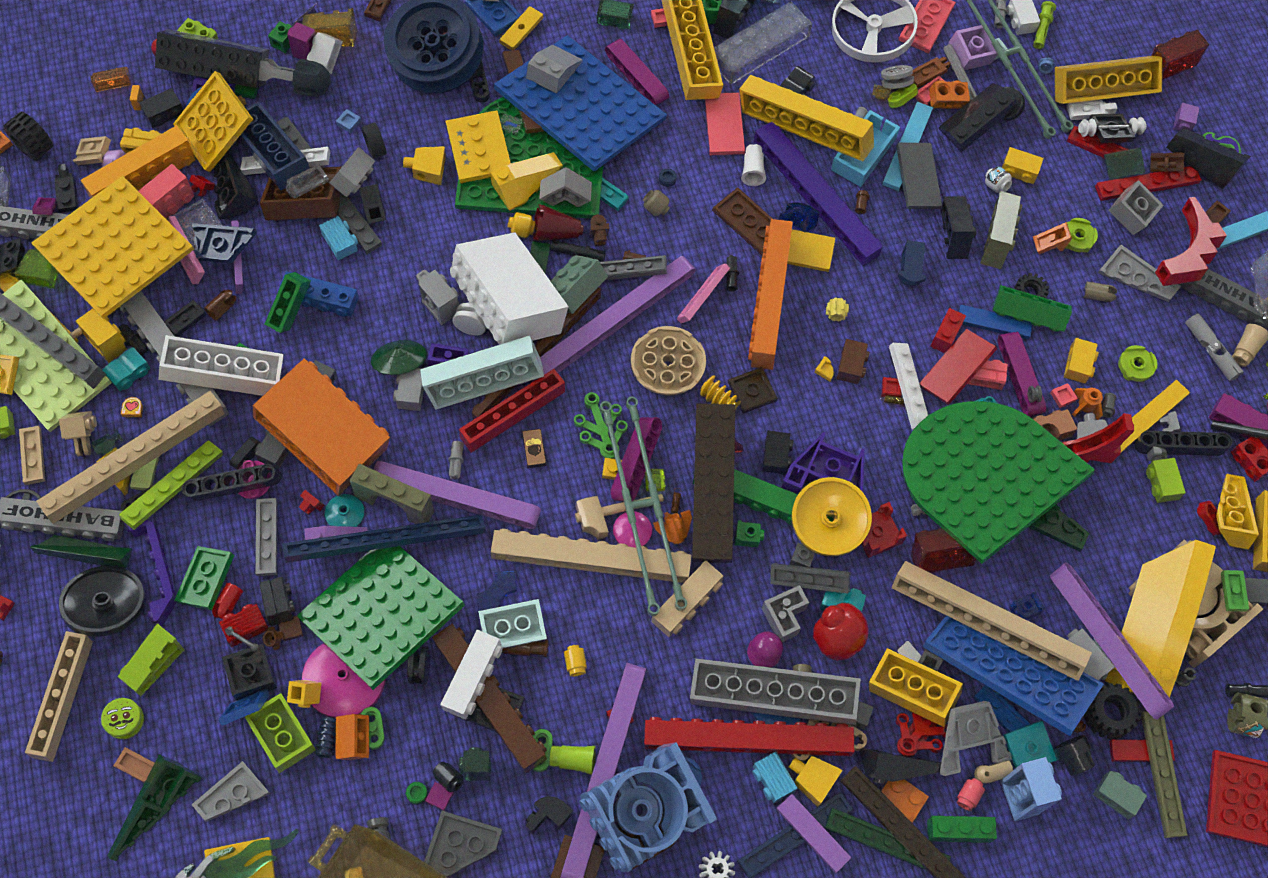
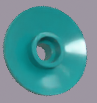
(350, 518)

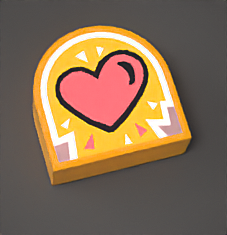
(132, 407)

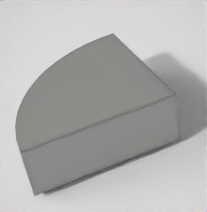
(1156, 453)

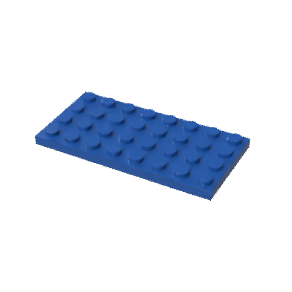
(1015, 675)

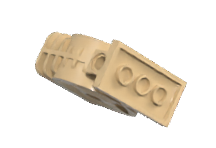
(1200, 645)

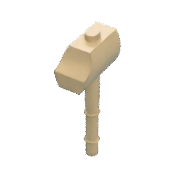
(592, 515)

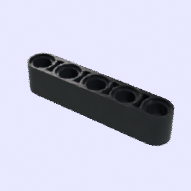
(1190, 439)
(223, 479)

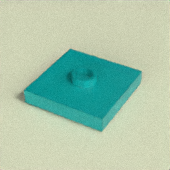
(1029, 744)

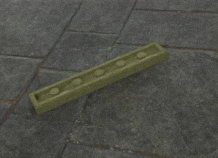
(1164, 776)

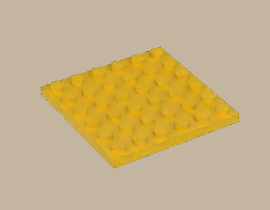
(112, 246)

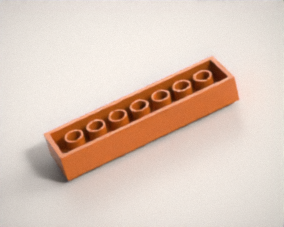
(770, 294)

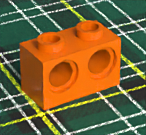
(949, 99)

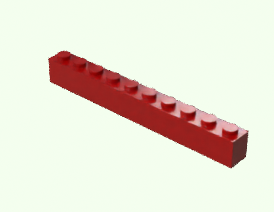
(750, 737)

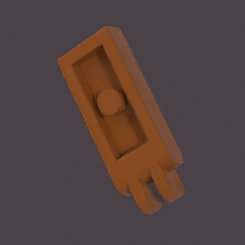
(930, 70)

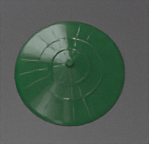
(398, 357)

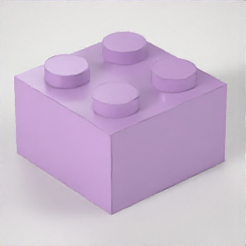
(973, 47)

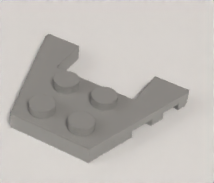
(968, 728)

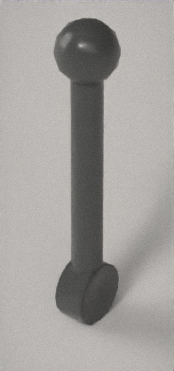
(229, 631)

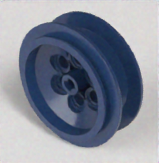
(434, 17)

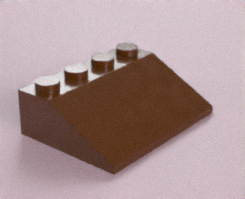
(317, 203)

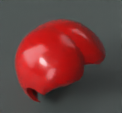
(841, 631)

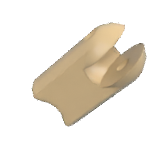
(993, 772)

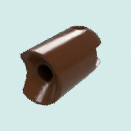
(220, 304)

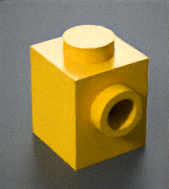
(304, 693)

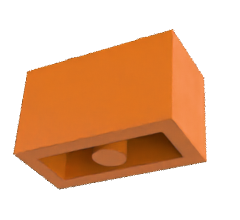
(352, 737)

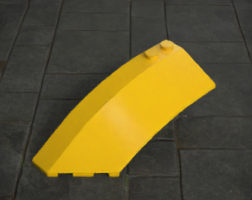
(1166, 610)

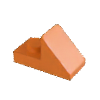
(1052, 238)

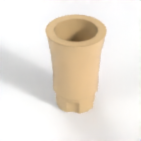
(1250, 344)

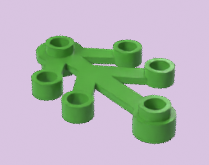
(600, 427)

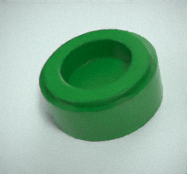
(416, 793)

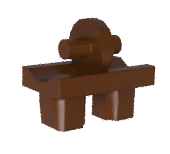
(1167, 162)
(599, 230)

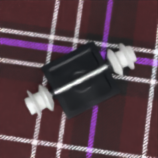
(1112, 127)

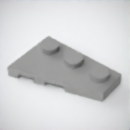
(230, 793)

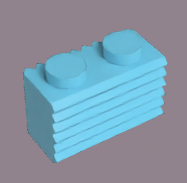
(338, 238)
(774, 778)

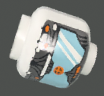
(998, 179)

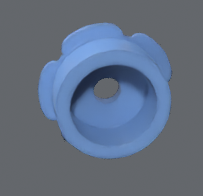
(1045, 69)

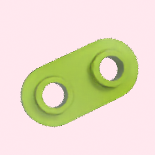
(902, 95)

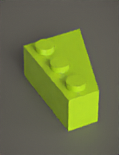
(150, 660)

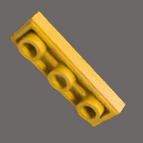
(521, 28)

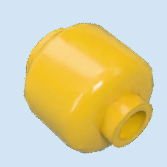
(521, 224)

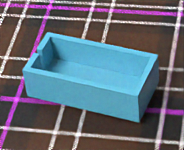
(857, 170)

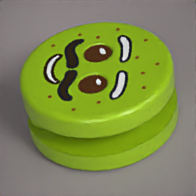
(122, 718)

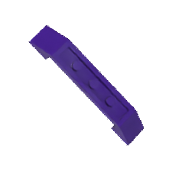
(160, 608)

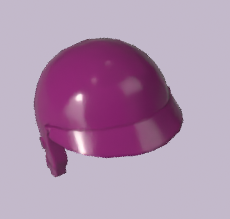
(765, 649)

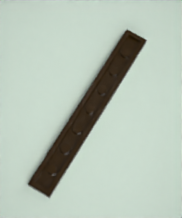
(899, 825)

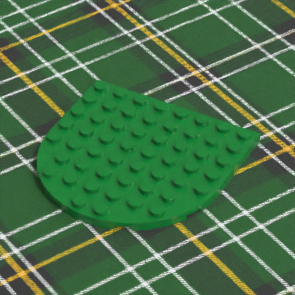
(483, 196)
(987, 473)

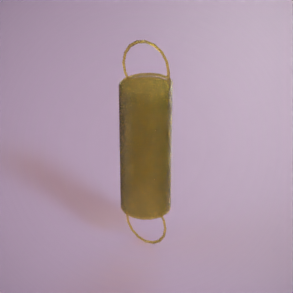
(892, 399)

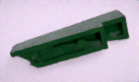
(84, 551)

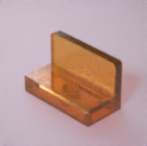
(110, 79)

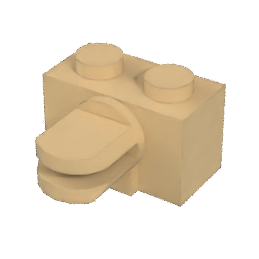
(78, 427)

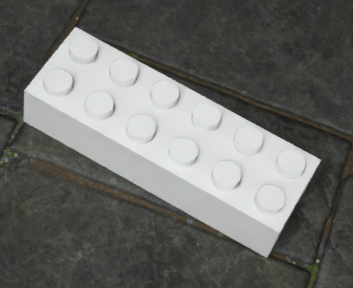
(219, 366)

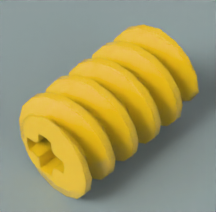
(716, 394)

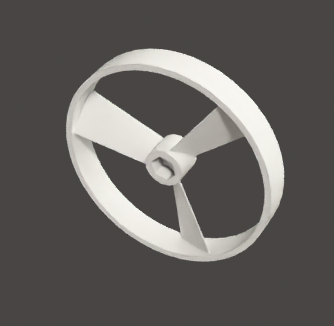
(874, 24)

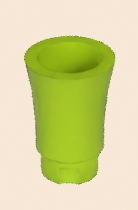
(573, 758)

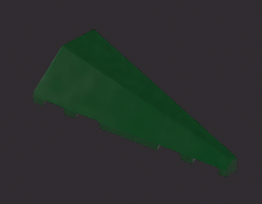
(161, 789)

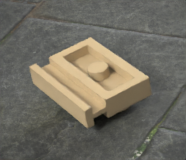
(92, 150)

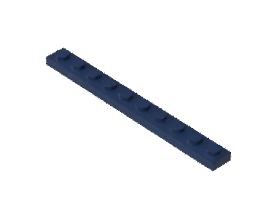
(383, 538)

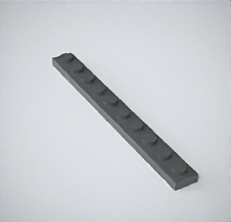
(347, 211)

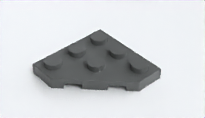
(460, 843)

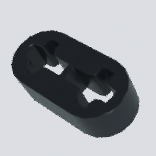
(245, 452)

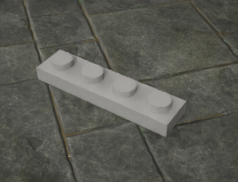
(266, 537)

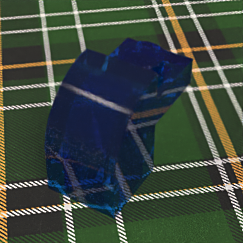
(802, 216)

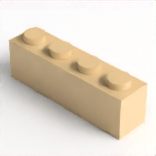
(696, 592)

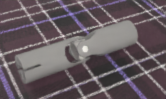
(1208, 340)

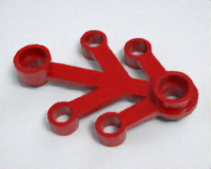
(921, 729)

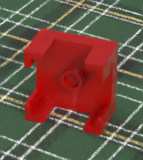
(883, 532)

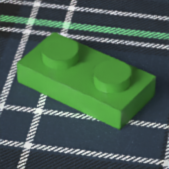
(1234, 590)

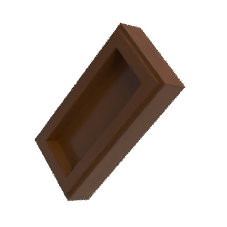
(1217, 212)

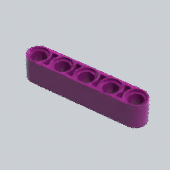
(636, 72)
(1020, 371)
(633, 462)

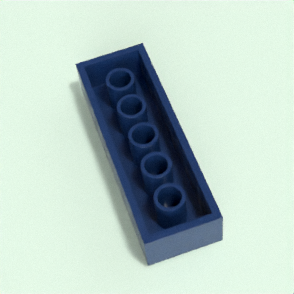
(272, 147)

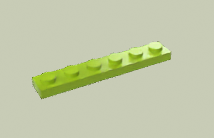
(170, 485)

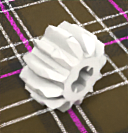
(718, 861)

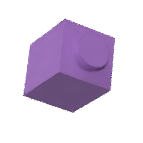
(1186, 117)

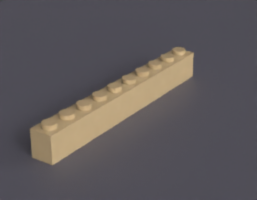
(130, 457)
(587, 555)
(992, 620)

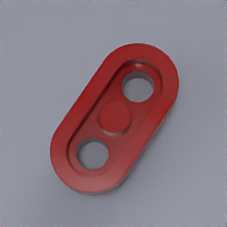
(1208, 512)

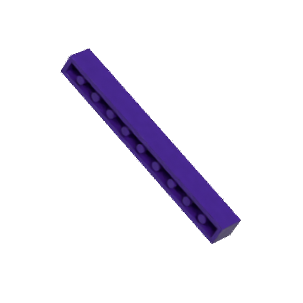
(818, 193)

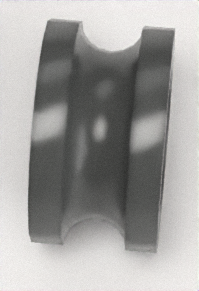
(1034, 394)

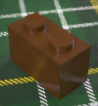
(852, 361)

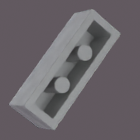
(353, 172)

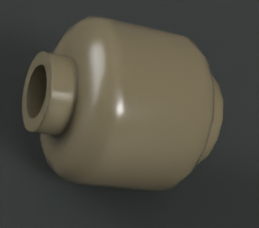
(656, 202)

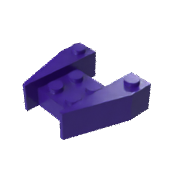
(824, 461)

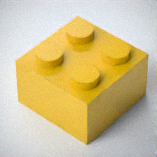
(102, 335)

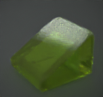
(658, 478)

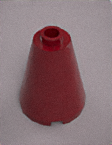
(555, 225)

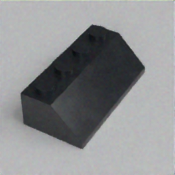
(978, 116)

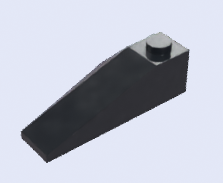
(233, 189)
(889, 767)

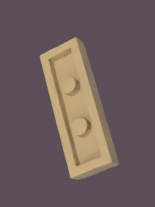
(32, 455)

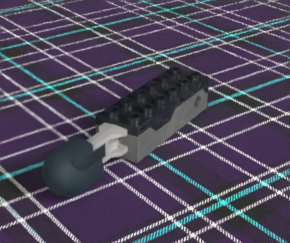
(235, 62)

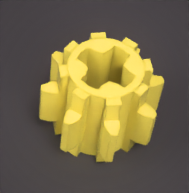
(837, 309)

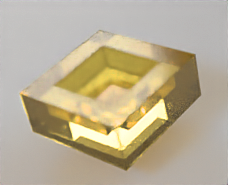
(880, 92)

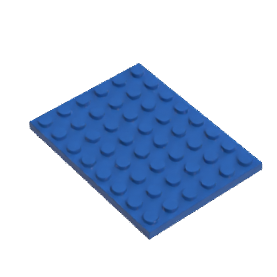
(591, 113)

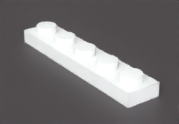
(314, 157)
(908, 383)

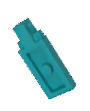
(612, 195)

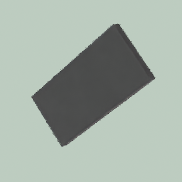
(919, 175)

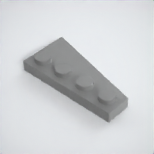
(1135, 272)

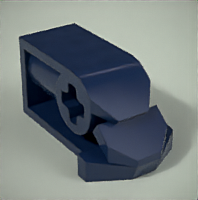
(912, 263)

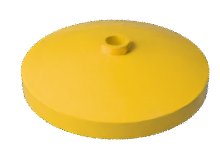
(835, 499)

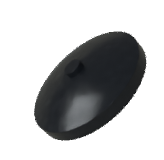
(101, 601)

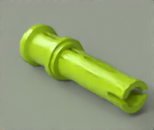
(1046, 19)

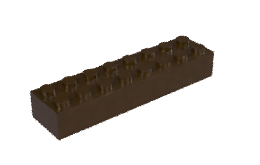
(714, 483)

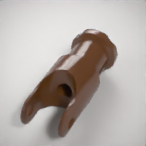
(527, 649)

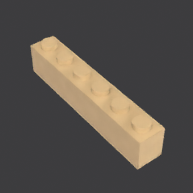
(59, 696)

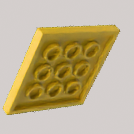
(213, 121)

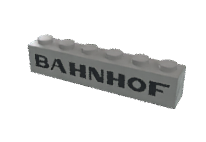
(25, 224)
(83, 521)

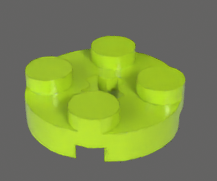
(1089, 235)
(1133, 372)

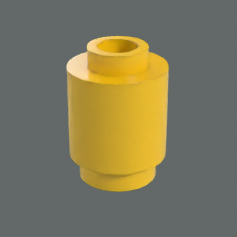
(575, 660)

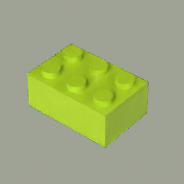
(280, 733)

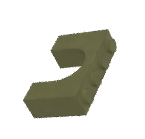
(370, 484)

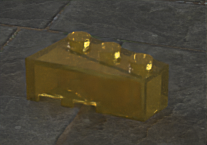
(337, 25)

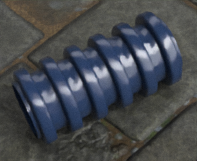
(326, 738)

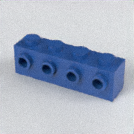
(330, 297)

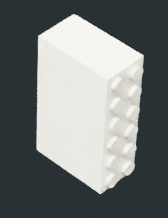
(508, 288)

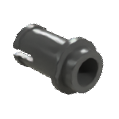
(1108, 405)
(1185, 677)

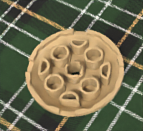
(670, 345)

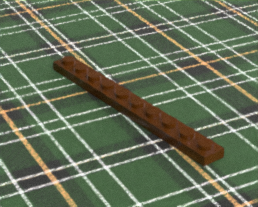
(542, 346)

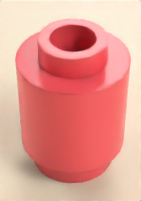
(970, 794)

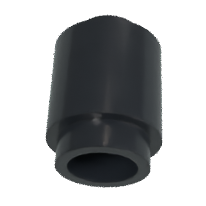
(448, 776)

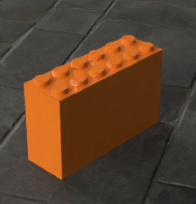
(320, 425)

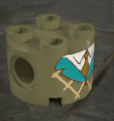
(1248, 715)

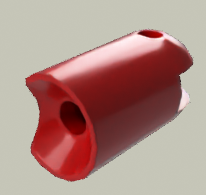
(226, 600)

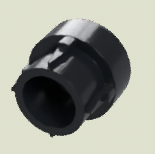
(1075, 754)

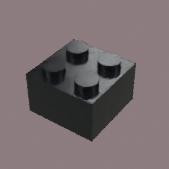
(249, 672)

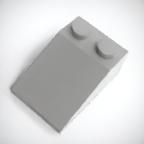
(552, 67)

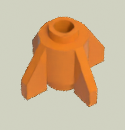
(1089, 401)
(676, 526)

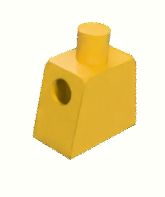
(427, 164)
(815, 778)

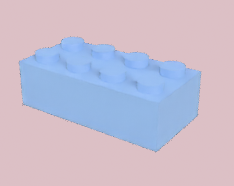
(1031, 789)

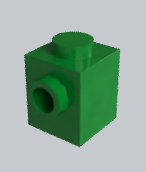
(278, 37)

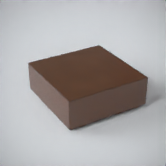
(291, 629)

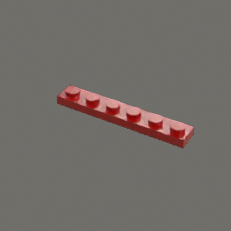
(1152, 181)

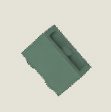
(1120, 794)

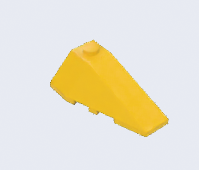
(523, 178)
(1236, 513)

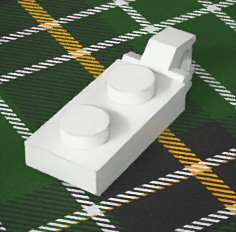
(1084, 109)

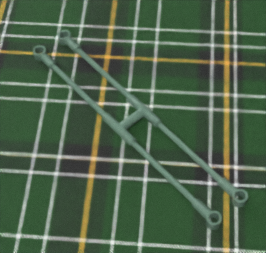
(1049, 131)
(631, 505)

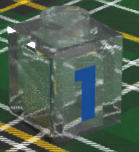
(511, 124)

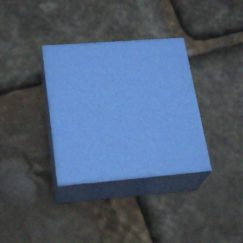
(348, 121)

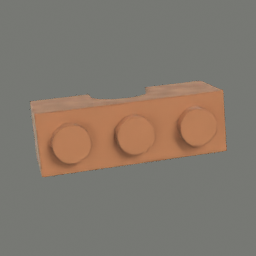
(1058, 423)

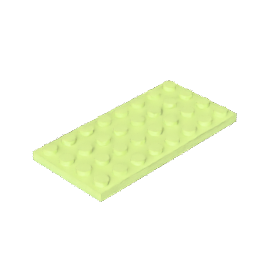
(40, 380)

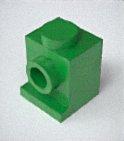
(742, 537)

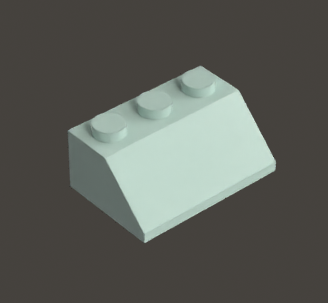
(514, 623)

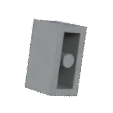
(409, 390)

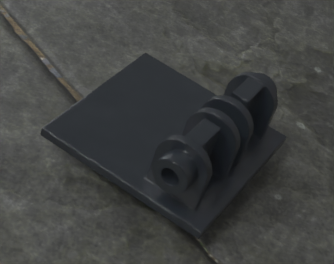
(11, 256)

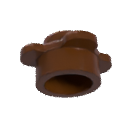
(273, 638)

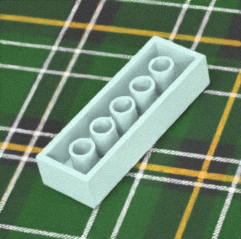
(482, 372)

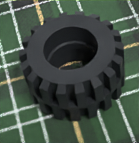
(28, 135)
(1125, 703)

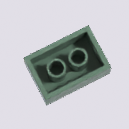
(578, 280)

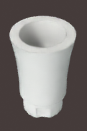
(753, 169)

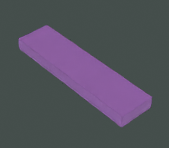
(238, 268)
(813, 833)

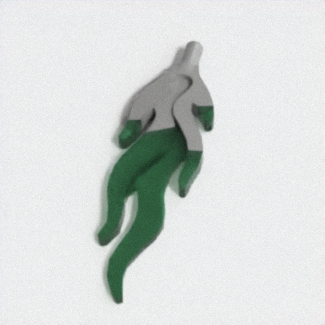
(234, 866)

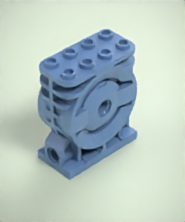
(681, 799)

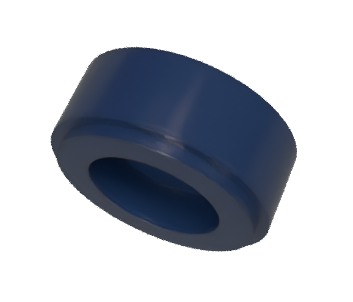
(667, 177)

